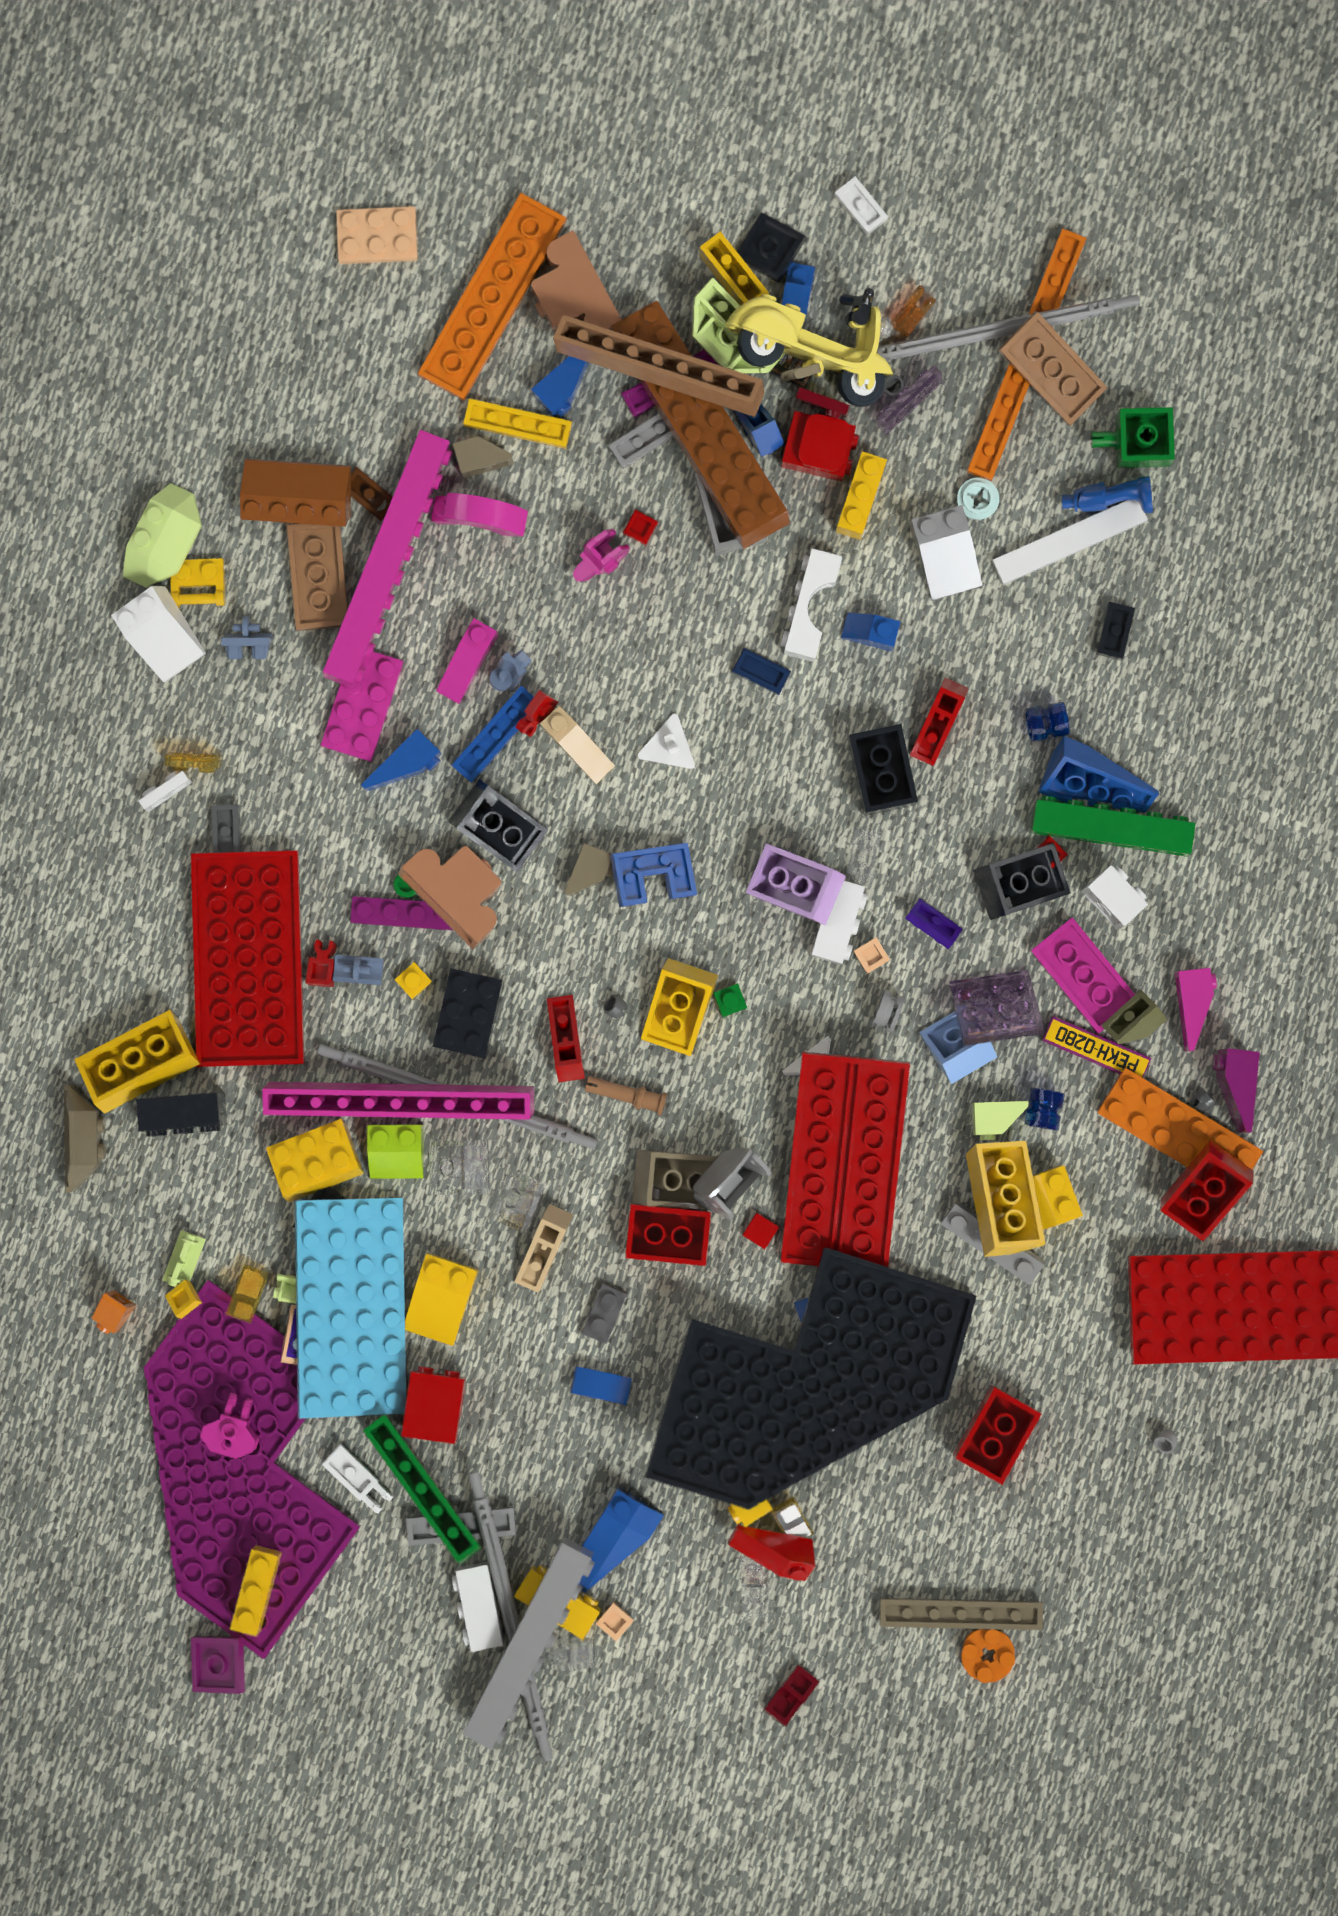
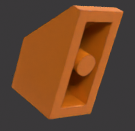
(112, 1312)

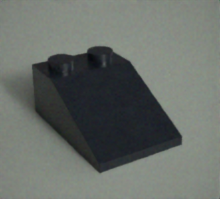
(498, 825)
(1021, 881)

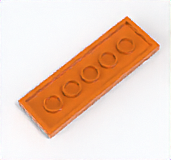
(1169, 1122)

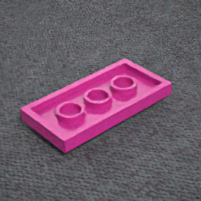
(362, 711)
(1083, 973)

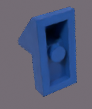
(798, 286)

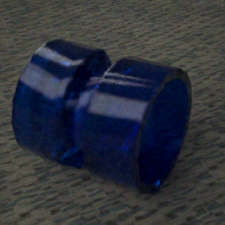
(1056, 719)
(1044, 1109)

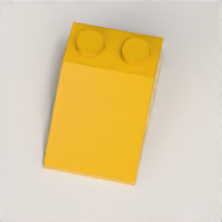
(679, 1006)
(1055, 1197)
(440, 1298)

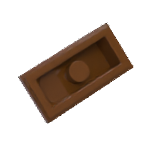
(369, 493)

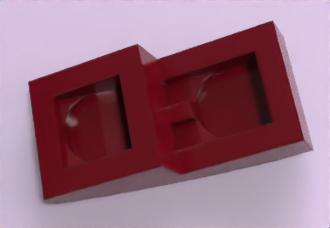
(791, 1695)

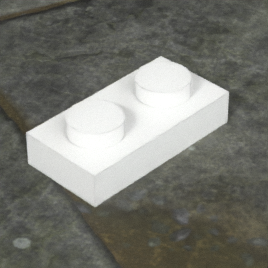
(861, 205)
(173, 784)

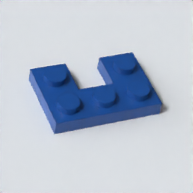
(634, 865)

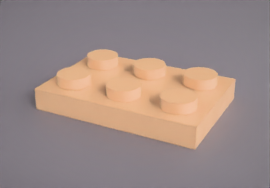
(377, 235)

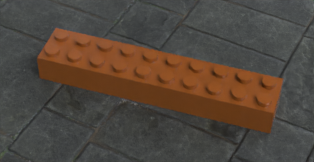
(710, 441)

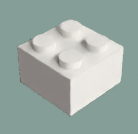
(1115, 896)

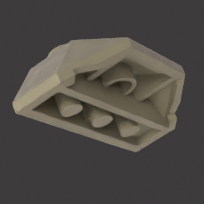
(81, 1138)

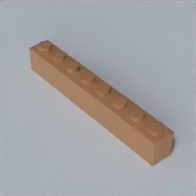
(659, 365)

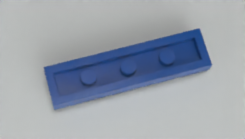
(493, 736)

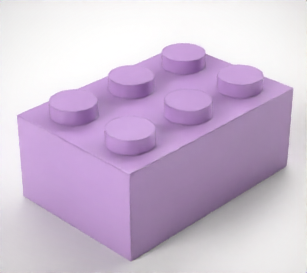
(795, 884)

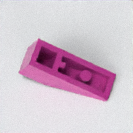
(467, 660)
(1194, 999)

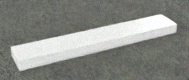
(1069, 541)

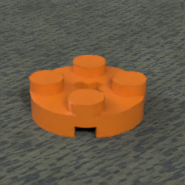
(983, 1669)

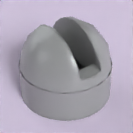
(1166, 1441)

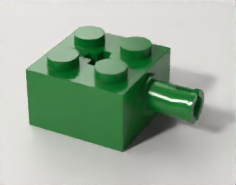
(1130, 448)

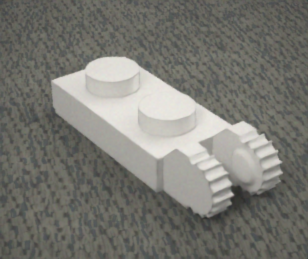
(355, 1477)

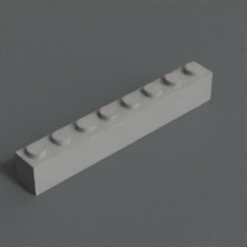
(528, 1643)

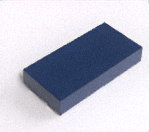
(761, 671)

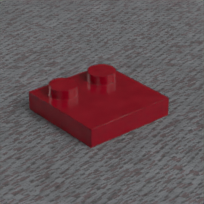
(832, 407)

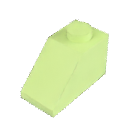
(995, 1117)

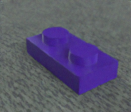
(934, 923)

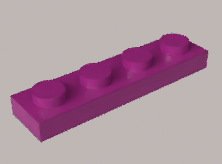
(395, 913)

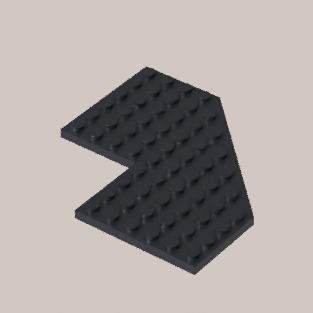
(764, 1416)

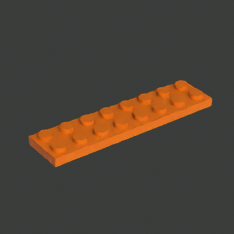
(492, 297)

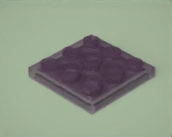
(996, 1007)

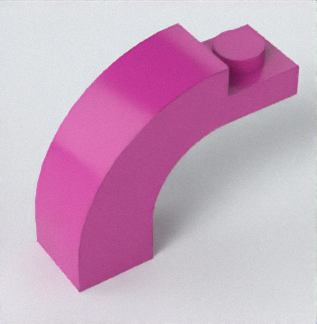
(481, 513)

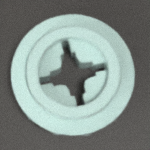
(989, 493)

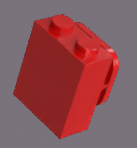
(820, 446)
(434, 1405)

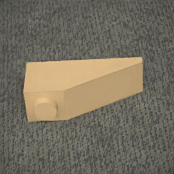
(577, 744)
(544, 1248)

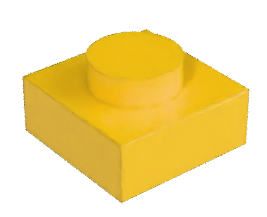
(413, 980)
(183, 1299)

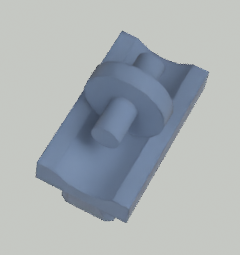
(235, 641)
(509, 671)
(358, 970)

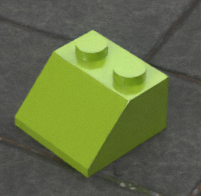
(395, 1151)

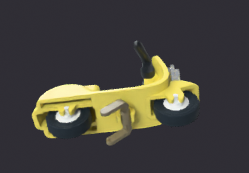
(770, 329)

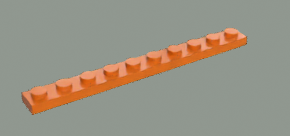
(1014, 385)

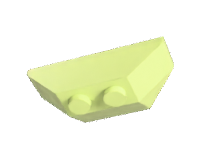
(710, 314)
(162, 537)

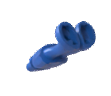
(1098, 497)

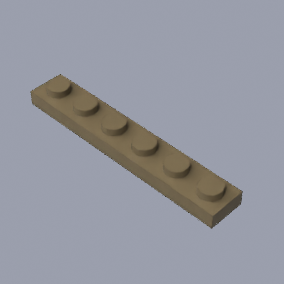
(961, 1613)

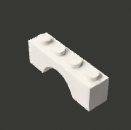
(820, 573)

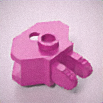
(599, 556)
(232, 1428)

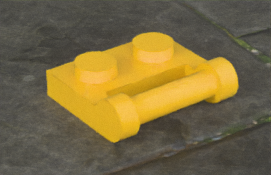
(199, 574)

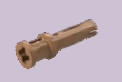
(638, 1097)

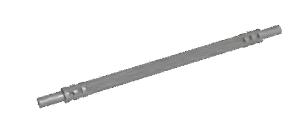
(1003, 327)
(400, 1076)
(507, 1605)

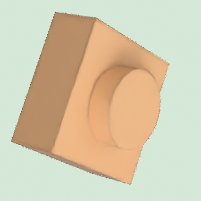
(871, 955)
(614, 1621)

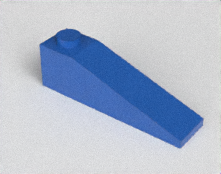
(1087, 775)
(618, 1533)

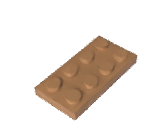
(1052, 368)
(317, 576)

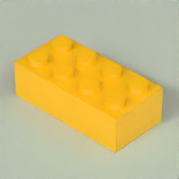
(136, 1061)

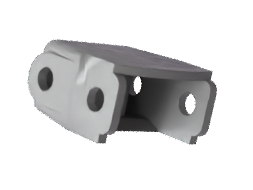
(728, 1180)

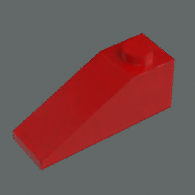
(939, 721)
(565, 1038)
(778, 1552)

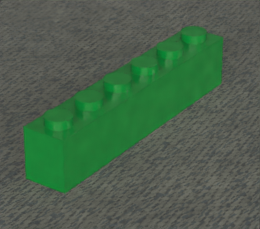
(1111, 827)
(422, 1489)

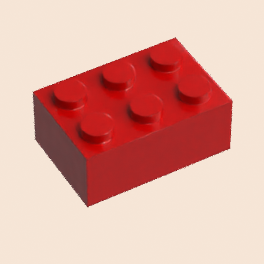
(1207, 1190)
(668, 1234)
(996, 1434)

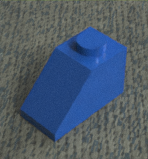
(761, 431)
(871, 630)

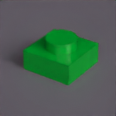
(730, 1000)

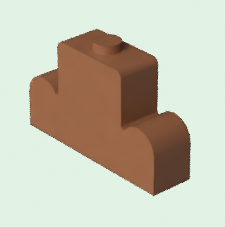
(572, 287)
(456, 890)

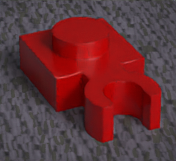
(538, 709)
(321, 969)

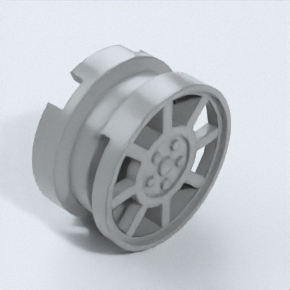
(885, 1009)

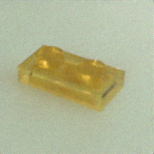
(205, 762)

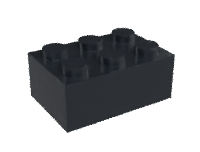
(882, 769)
(468, 1013)
(181, 1114)

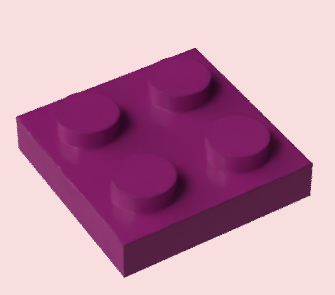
(217, 1664)

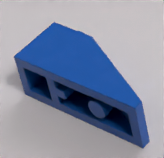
(560, 386)
(408, 760)

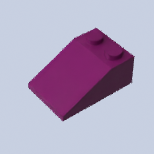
(1237, 1079)

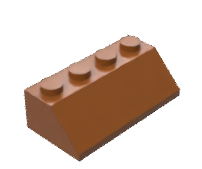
(295, 492)

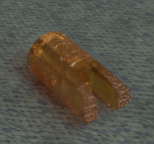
(911, 314)

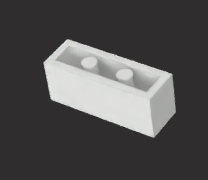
(833, 939)
(478, 1607)

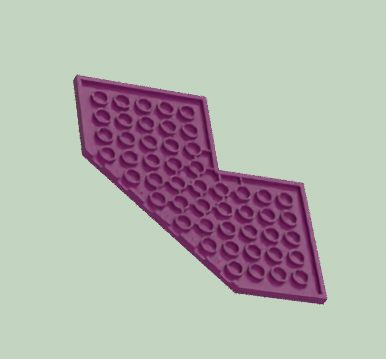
(227, 1504)

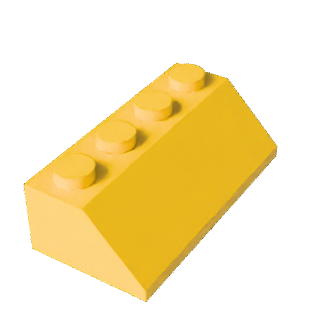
(1004, 1198)

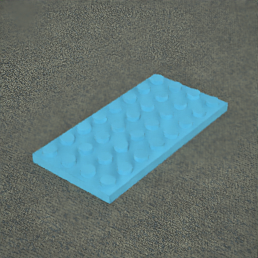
(350, 1307)

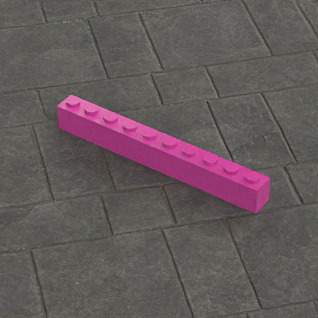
(387, 559)
(398, 1100)

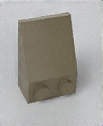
(668, 1178)

